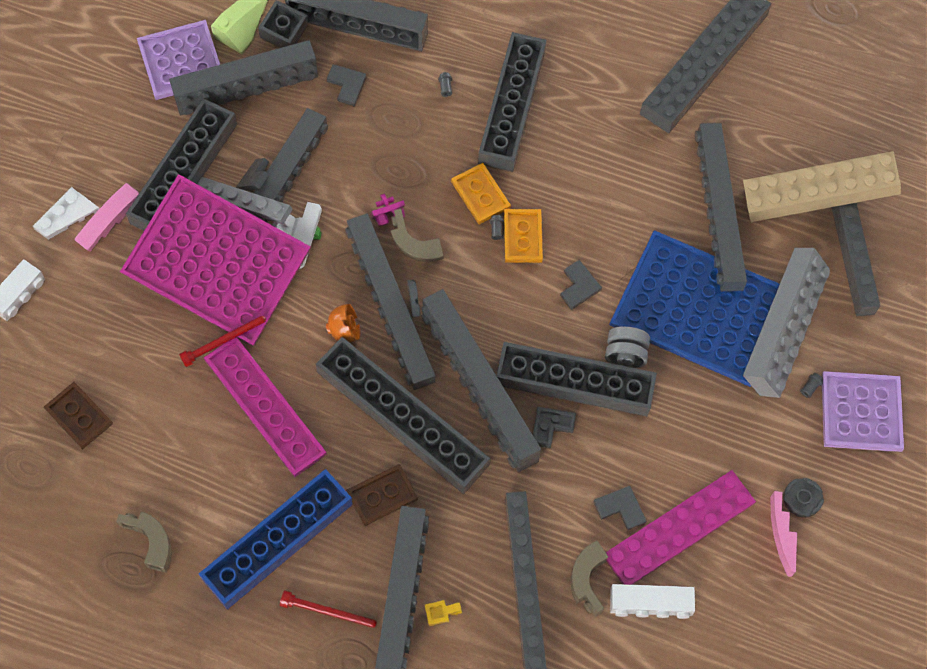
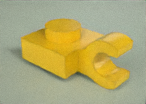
(439, 612)

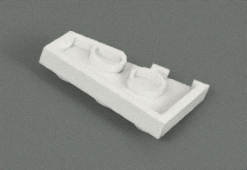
(65, 212)

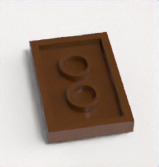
(78, 415)
(382, 494)

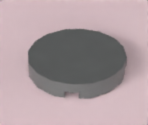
(413, 298)
(803, 497)

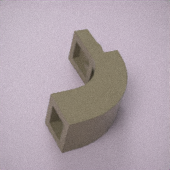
(419, 250)
(159, 544)
(585, 564)

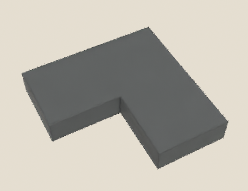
(351, 83)
(255, 176)
(584, 285)
(549, 420)
(621, 502)

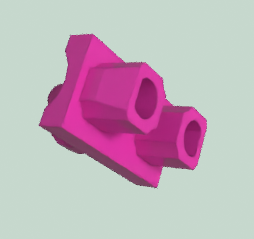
(380, 214)

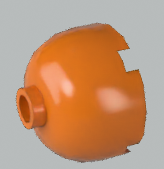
(342, 323)

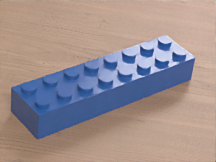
(276, 539)

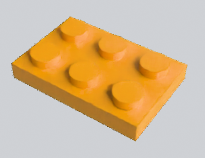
(480, 193)
(523, 236)

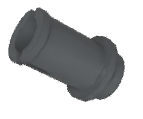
(445, 83)
(496, 226)
(814, 381)

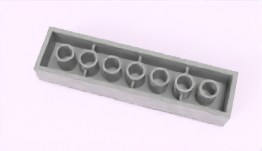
(787, 322)

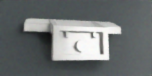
(304, 227)

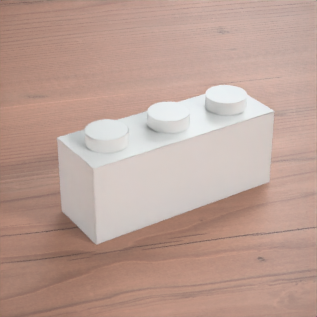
(18, 288)

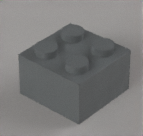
(283, 25)

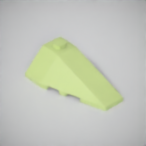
(238, 24)

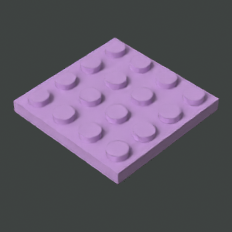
(176, 54)
(862, 411)

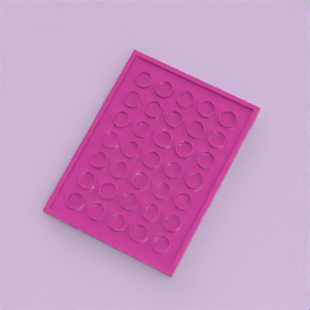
(215, 258)

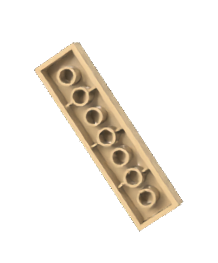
(822, 186)

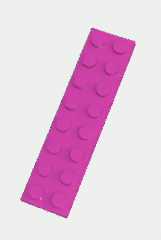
(265, 406)
(679, 529)

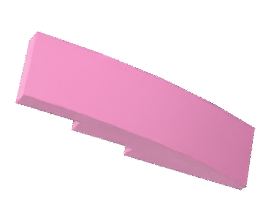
(107, 216)
(785, 541)

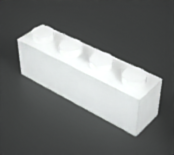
(652, 600)

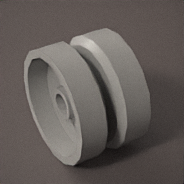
(627, 347)

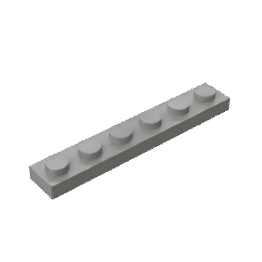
(248, 201)

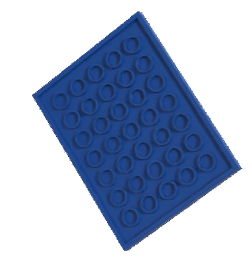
(686, 312)

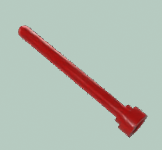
(190, 356)
(289, 600)

